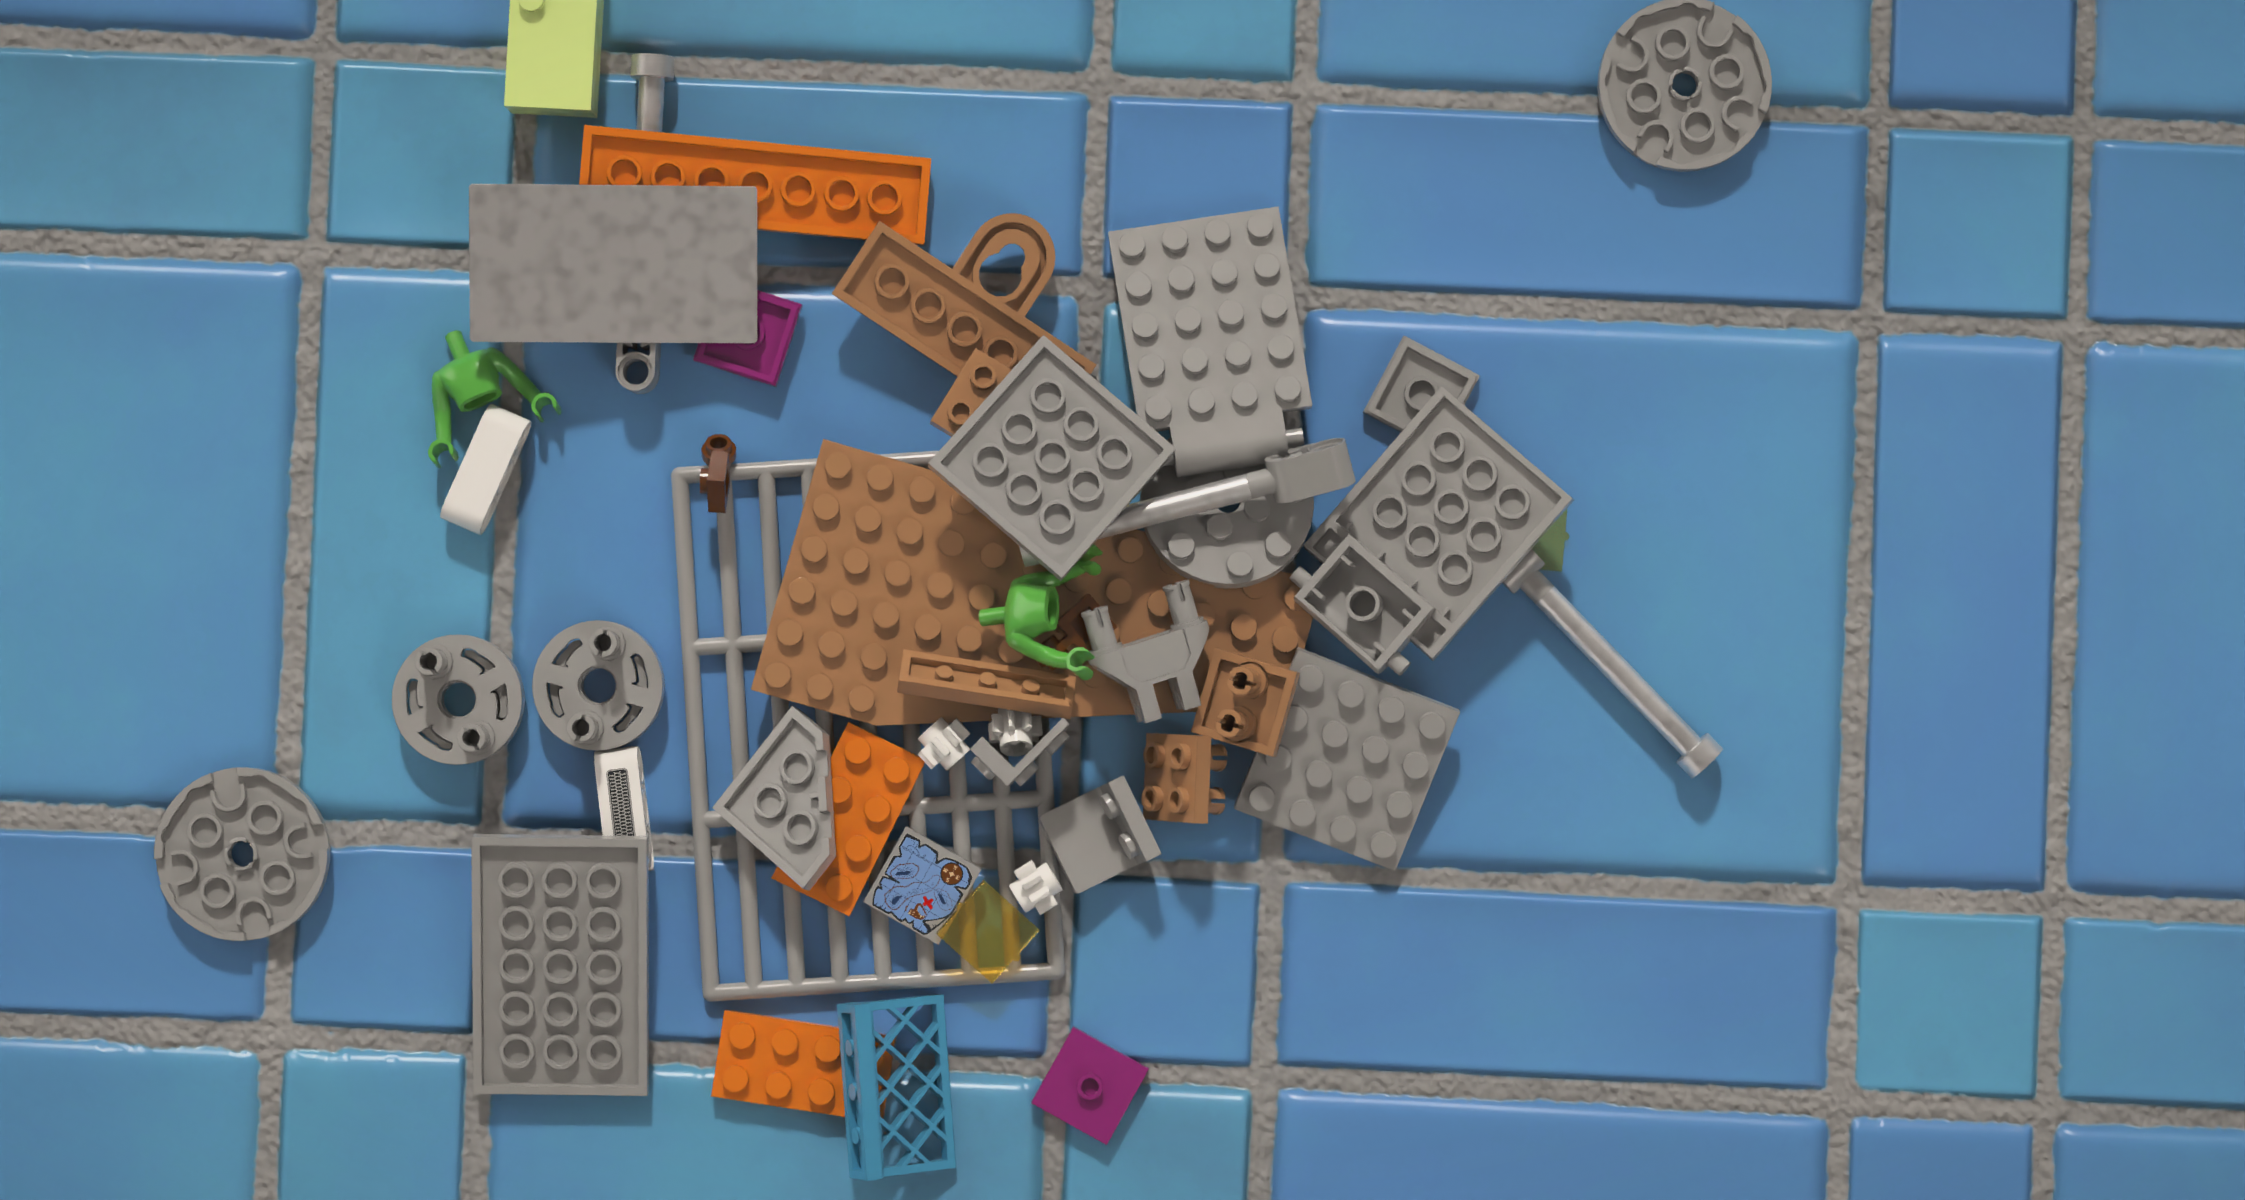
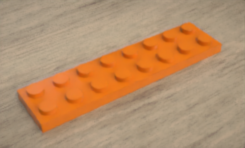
(796, 185)

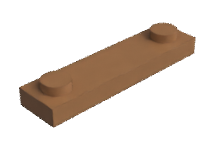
(986, 684)

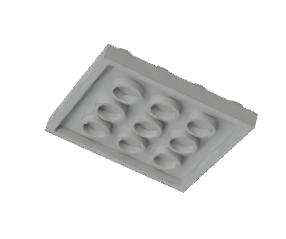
(1051, 457)
(1350, 761)

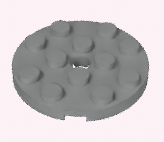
(1677, 129)
(1233, 546)
(197, 862)

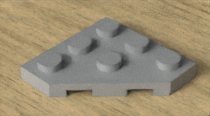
(787, 799)

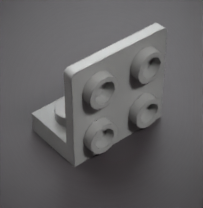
(1099, 835)

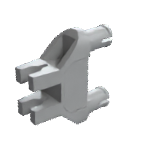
(1154, 658)

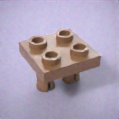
(969, 391)
(1245, 702)
(1180, 778)

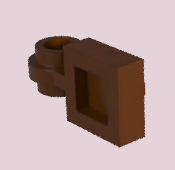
(718, 454)
(1073, 627)

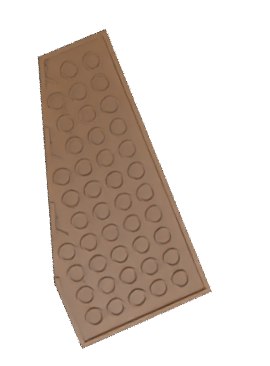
(908, 563)

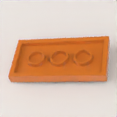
(869, 794)
(784, 1063)

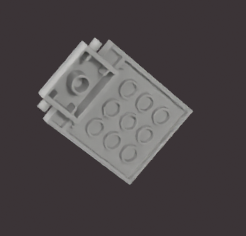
(1212, 337)
(1426, 536)

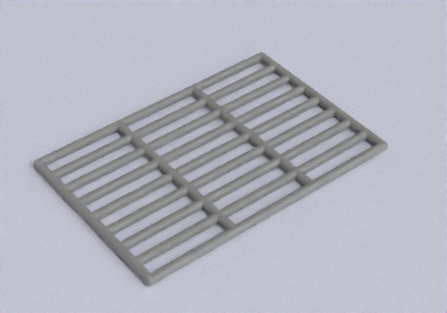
(916, 806)

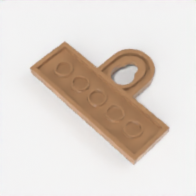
(946, 308)

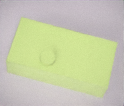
(554, 57)

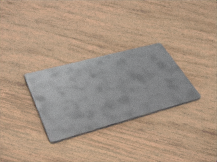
(613, 263)

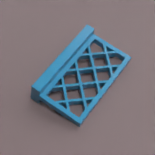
(864, 1099)

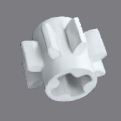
(1015, 731)
(944, 743)
(1035, 887)

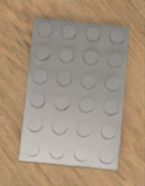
(560, 964)

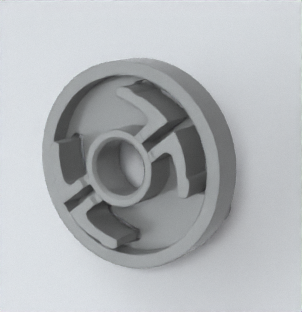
(438, 667)
(582, 720)

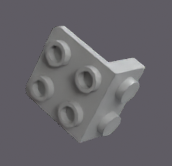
(992, 762)

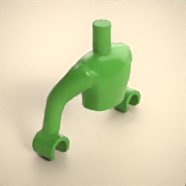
(472, 383)
(1034, 609)

